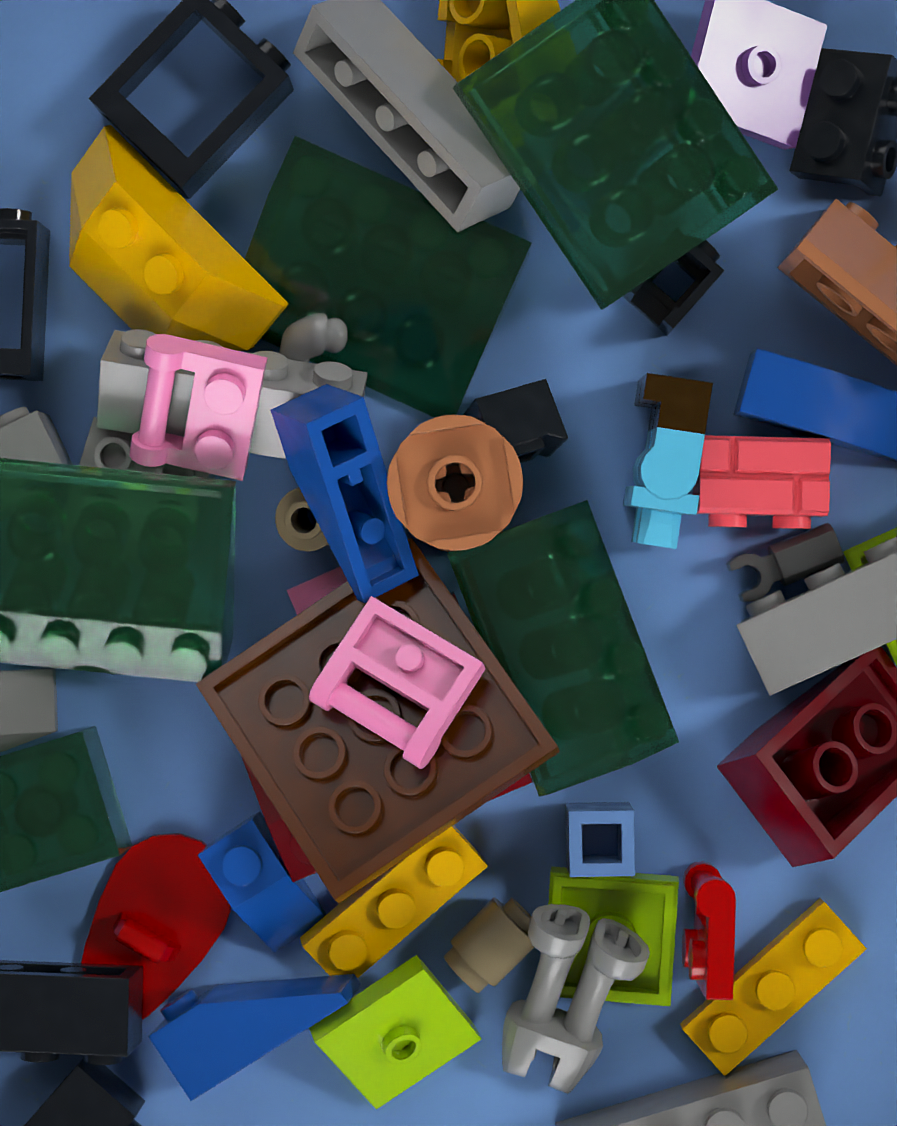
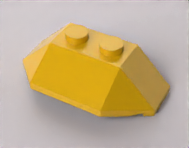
(158, 255)

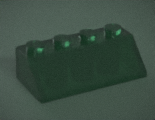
(567, 643)

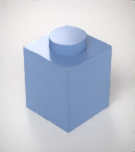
(600, 839)

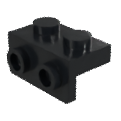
(850, 121)

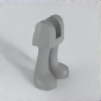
(570, 1035)

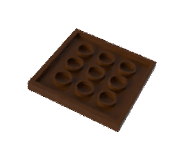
(342, 785)

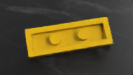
(392, 905)
(773, 986)

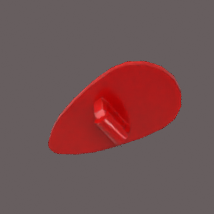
(158, 914)

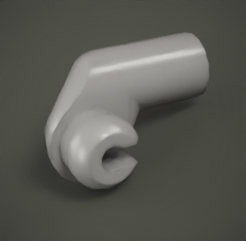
(312, 337)

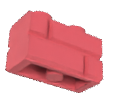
(764, 478)

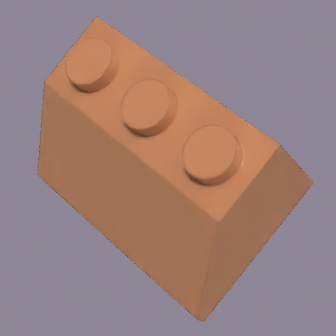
(850, 273)

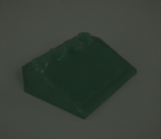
(615, 141)
(389, 267)
(115, 570)

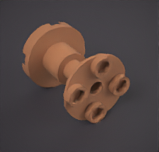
(455, 482)

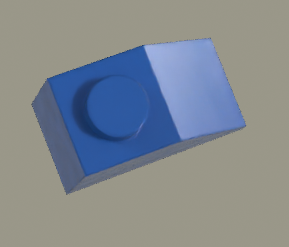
(258, 884)

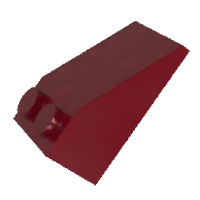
(823, 761)

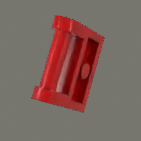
(711, 944)

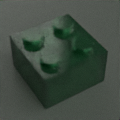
(57, 809)

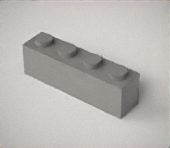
(406, 107)
(126, 374)
(826, 624)
(756, 1094)

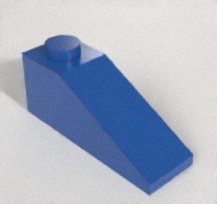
(345, 485)
(241, 1022)

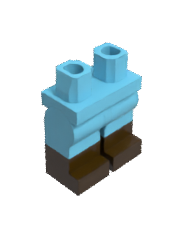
(670, 458)

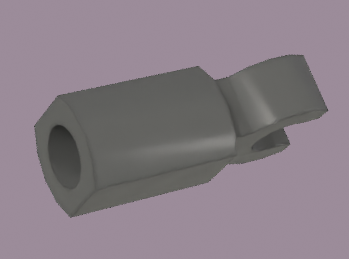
(791, 560)

